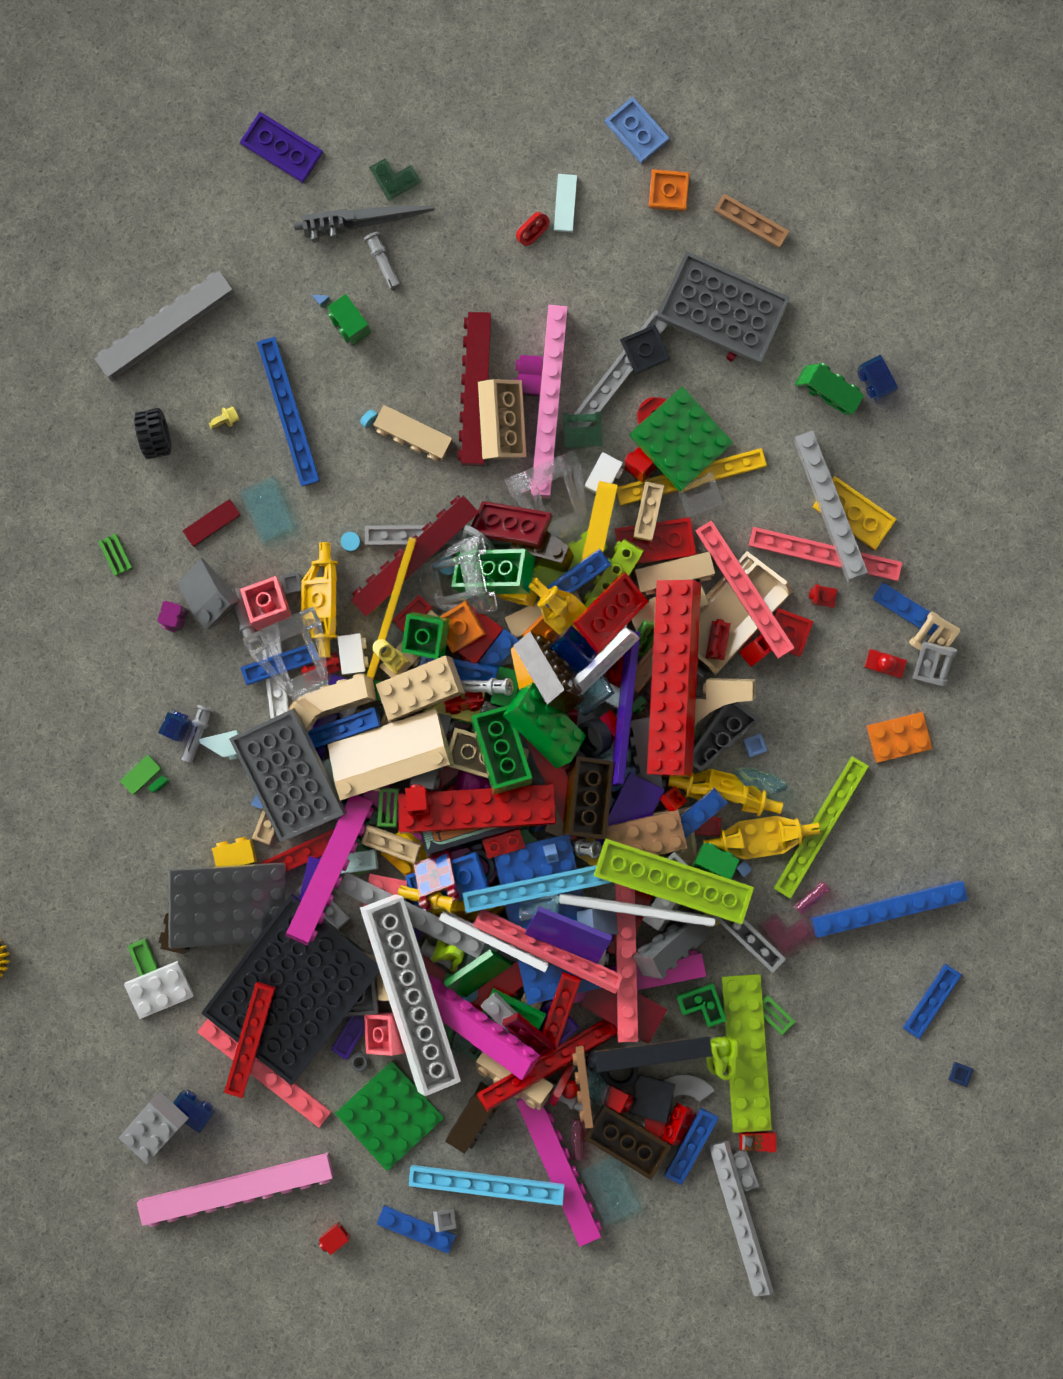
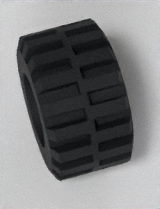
(152, 433)

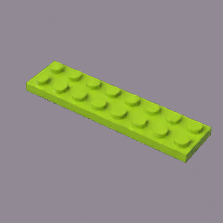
(673, 881)
(746, 1025)

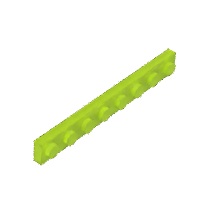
(826, 819)

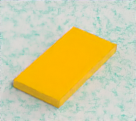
(866, 519)

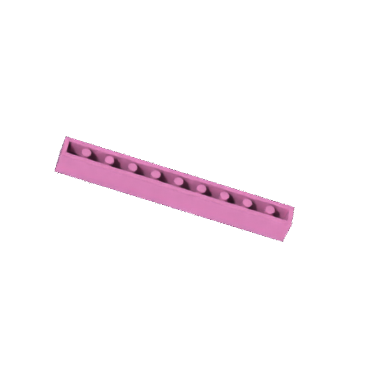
(550, 389)
(234, 1189)

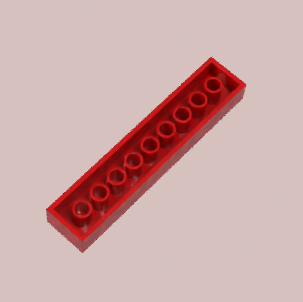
(674, 678)

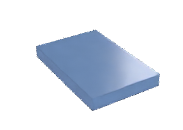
(637, 130)

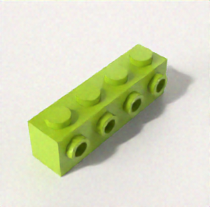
(623, 561)

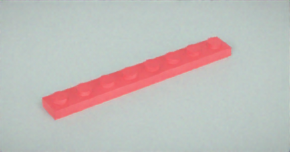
(819, 552)
(744, 590)
(572, 963)
(625, 965)
(293, 1095)

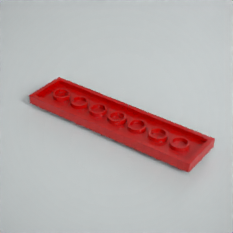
(481, 809)

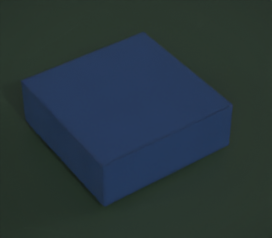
(960, 1074)

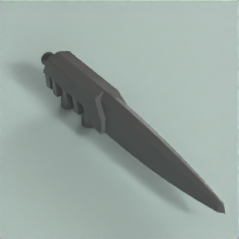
(351, 219)

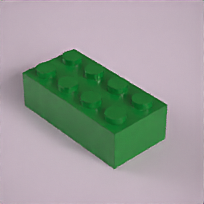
(503, 570)
(544, 726)
(501, 751)

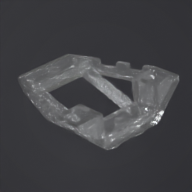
(545, 473)
(472, 573)
(284, 629)

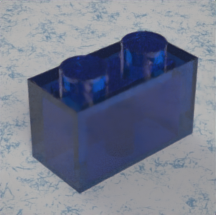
(877, 378)
(574, 649)
(175, 726)
(197, 1112)

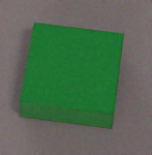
(159, 784)

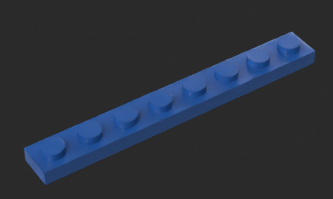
(288, 411)

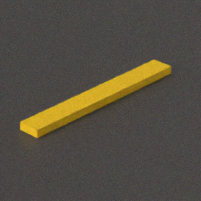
(720, 468)
(393, 602)

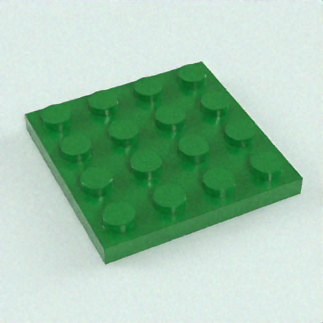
(680, 438)
(389, 1115)

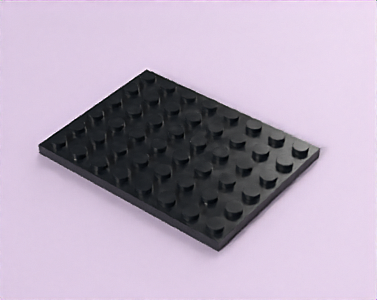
(311, 994)

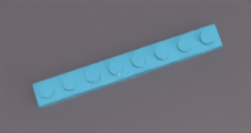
(531, 889)
(487, 1185)

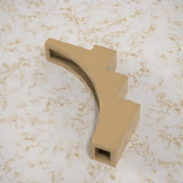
(723, 692)

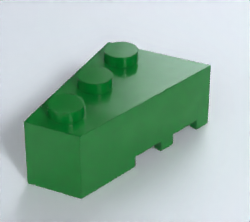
(830, 388)

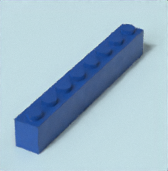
(888, 908)

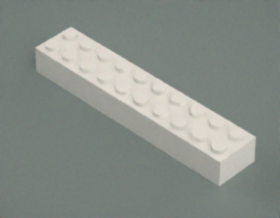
(410, 994)

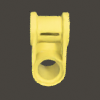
(391, 657)

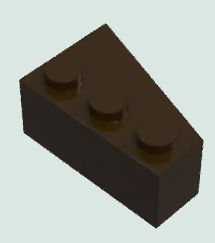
(551, 554)
(470, 1123)

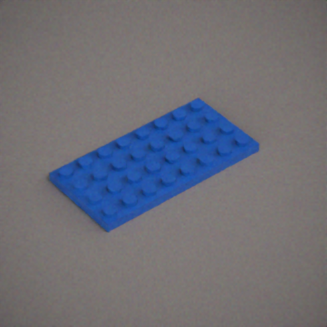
(530, 864)

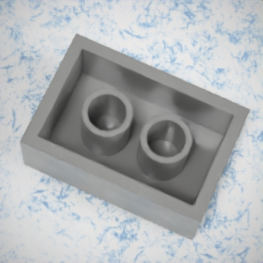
(153, 1127)

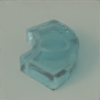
(757, 778)
(597, 1088)

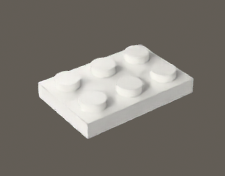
(159, 989)

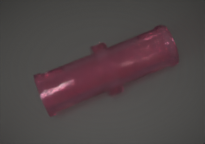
(811, 897)
(577, 1140)

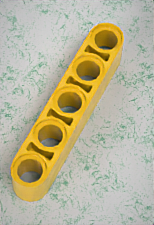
(600, 518)

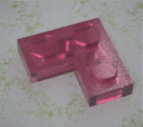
(784, 937)

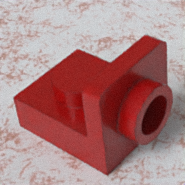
(822, 596)
(673, 799)

